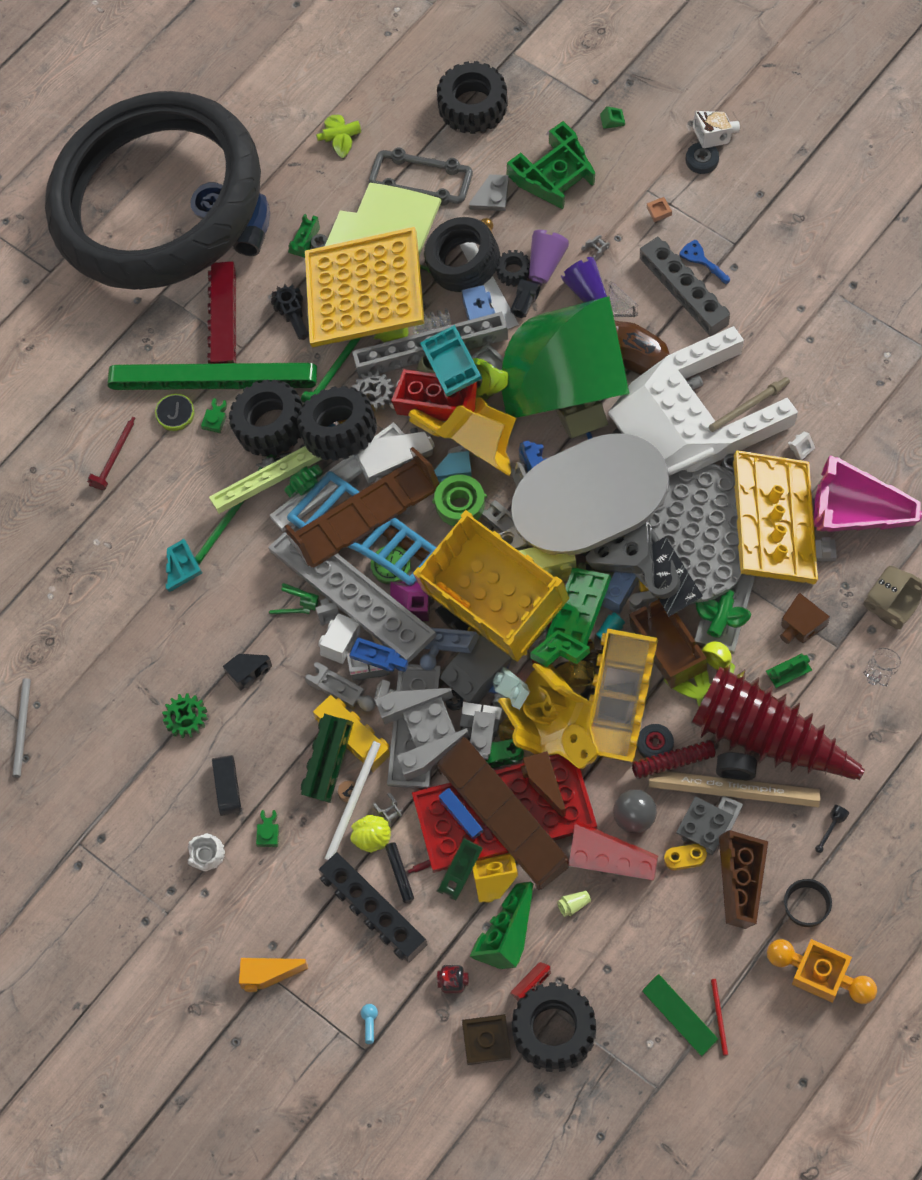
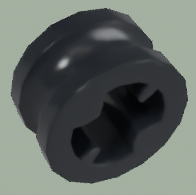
(457, 706)

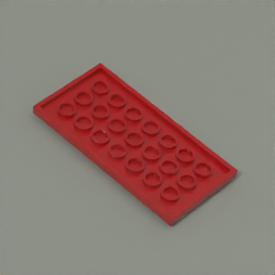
(444, 834)

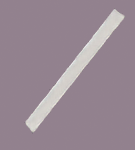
(498, 300)

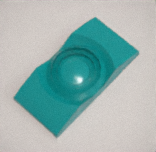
(451, 360)

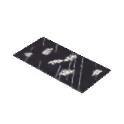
(662, 557)

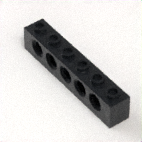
(337, 867)

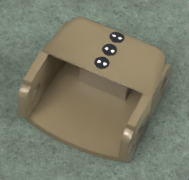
(895, 596)

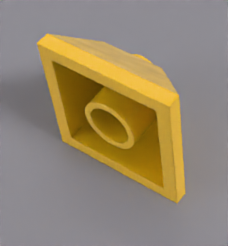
(494, 876)

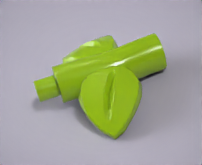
(339, 134)

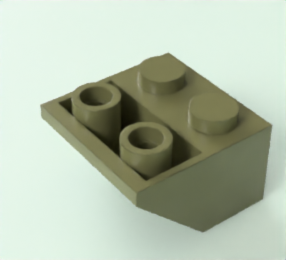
(582, 418)

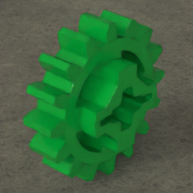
(303, 481)
(183, 707)

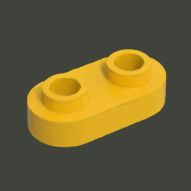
(686, 859)

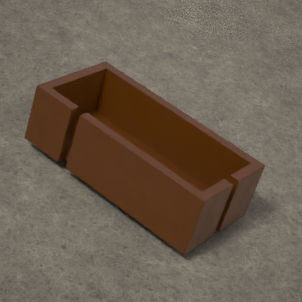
(676, 649)

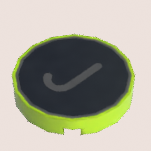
(174, 412)

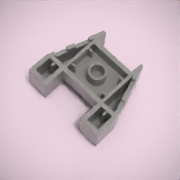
(427, 724)

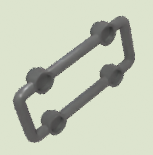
(451, 166)

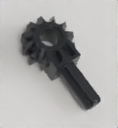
(290, 309)

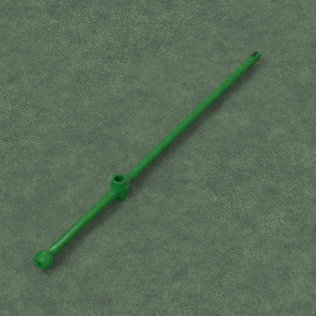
(305, 396)

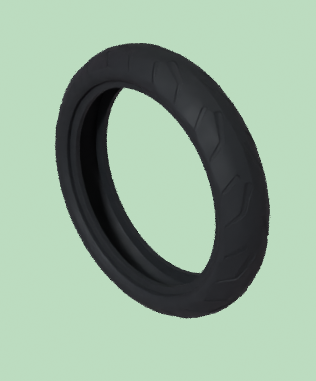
(185, 254)

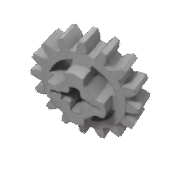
(374, 388)

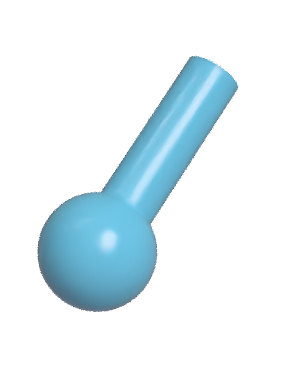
(369, 1014)

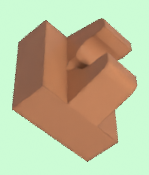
(659, 209)

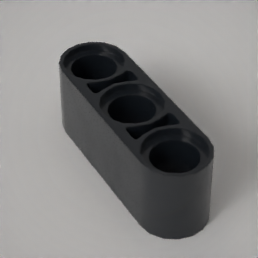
(226, 785)

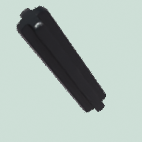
(399, 872)

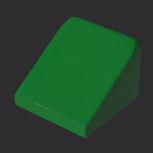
(612, 117)

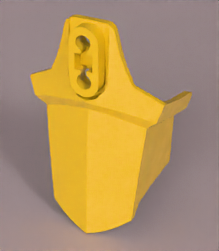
(479, 432)
(553, 719)

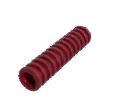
(673, 759)

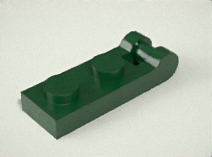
(460, 868)

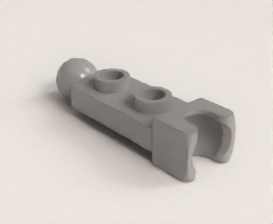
(339, 688)

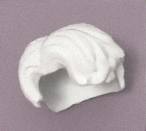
(205, 852)

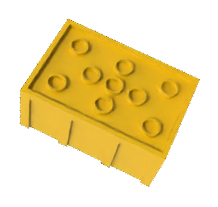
(506, 590)

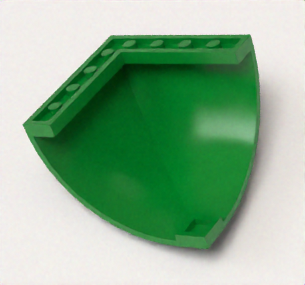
(564, 360)

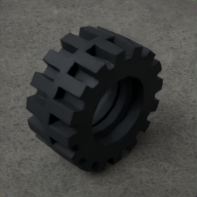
(509, 259)

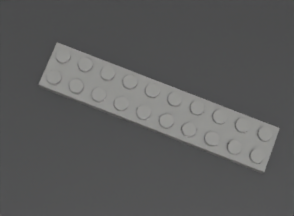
(360, 600)

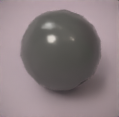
(635, 811)

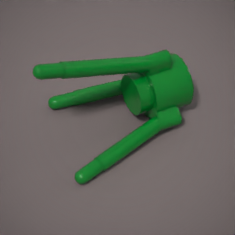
(308, 601)

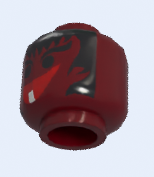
(452, 979)

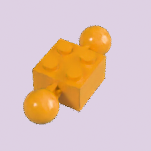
(822, 971)

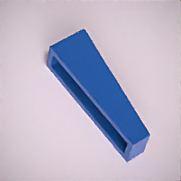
(460, 813)

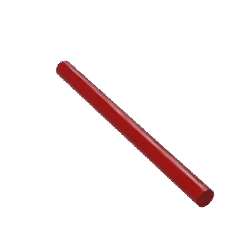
(719, 1017)

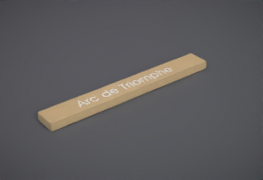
(736, 788)

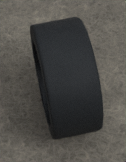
(736, 766)

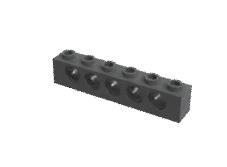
(710, 321)

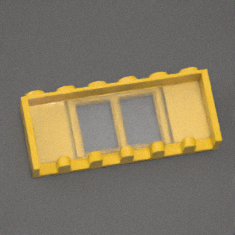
(621, 692)

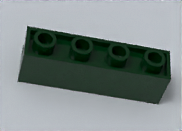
(326, 758)

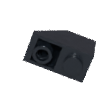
(245, 668)

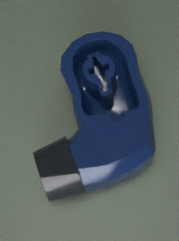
(255, 232)

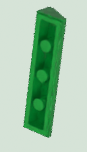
(680, 1015)

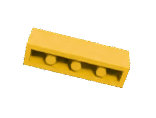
(360, 737)

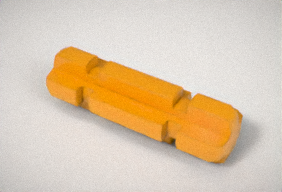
(454, 595)

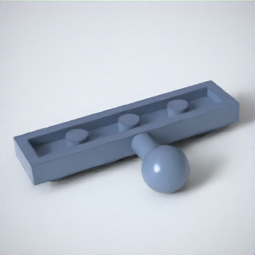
(448, 641)

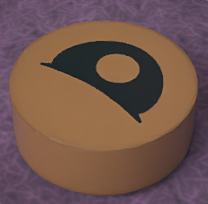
(345, 790)

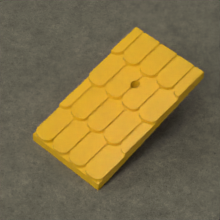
(775, 517)

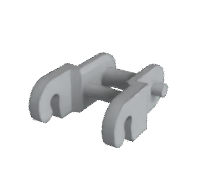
(589, 243)
(383, 812)

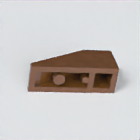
(542, 778)

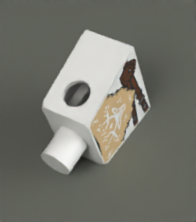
(713, 128)

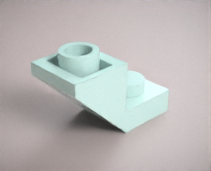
(511, 687)

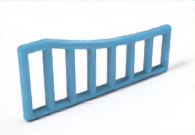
(364, 548)

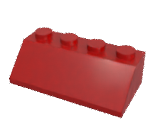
(425, 393)

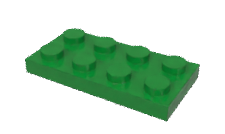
(586, 595)

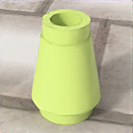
(572, 903)

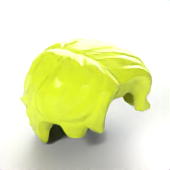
(370, 833)

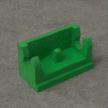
(303, 237)

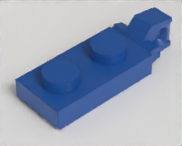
(377, 656)

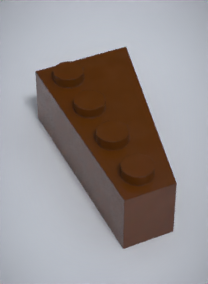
(742, 876)

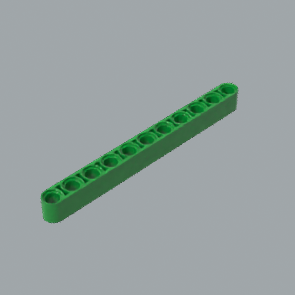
(209, 375)

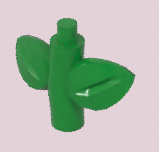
(722, 614)

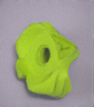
(492, 379)

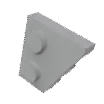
(491, 194)

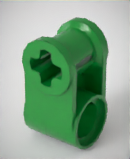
(502, 754)

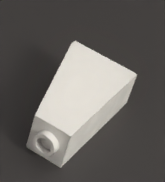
(392, 452)

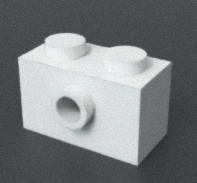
(339, 638)

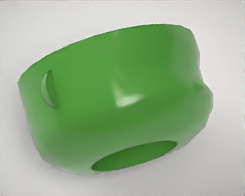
(459, 487)

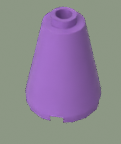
(545, 255)

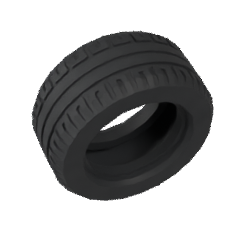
(454, 233)

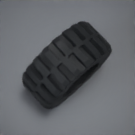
(472, 116)
(253, 404)
(344, 438)
(554, 998)

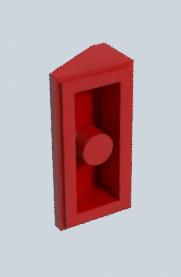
(531, 980)

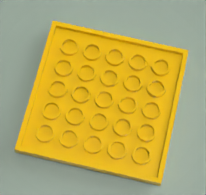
(363, 287)

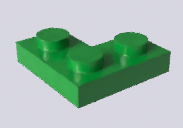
(559, 645)

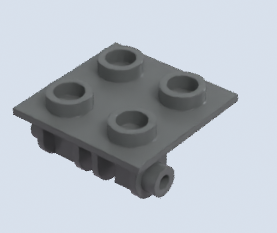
(704, 824)

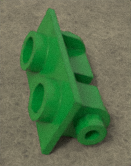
(789, 670)

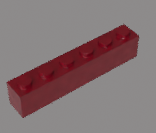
(222, 313)

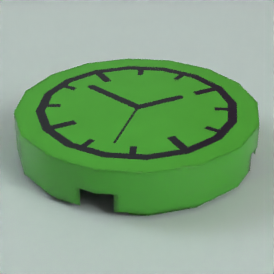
(383, 574)

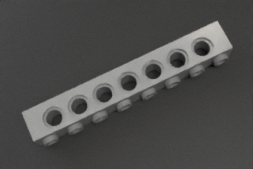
(409, 351)

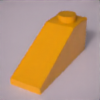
(265, 972)

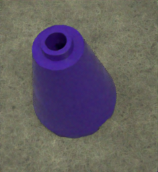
(585, 280)

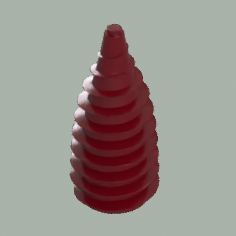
(768, 726)

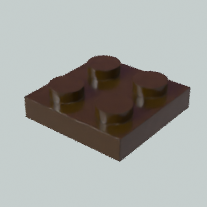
(486, 1039)

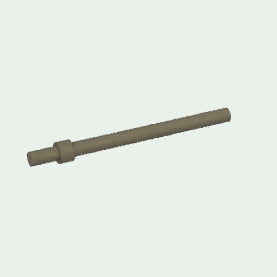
(772, 389)

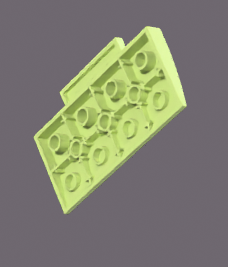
(385, 211)

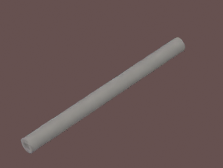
(21, 728)

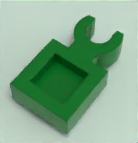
(214, 418)
(268, 832)

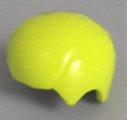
(717, 654)

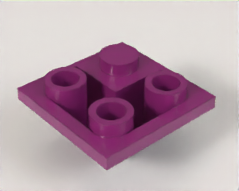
(412, 598)

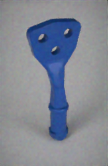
(701, 259)

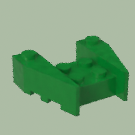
(554, 171)

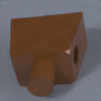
(803, 620)

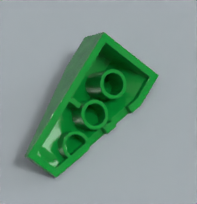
(507, 934)

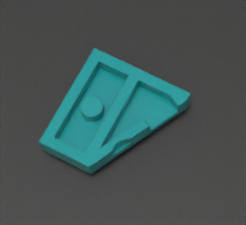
(181, 565)

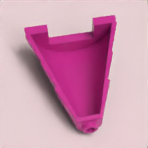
(859, 501)

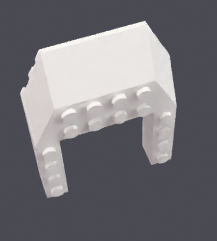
(675, 420)

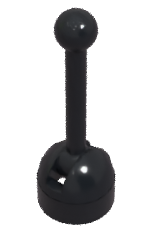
(838, 815)

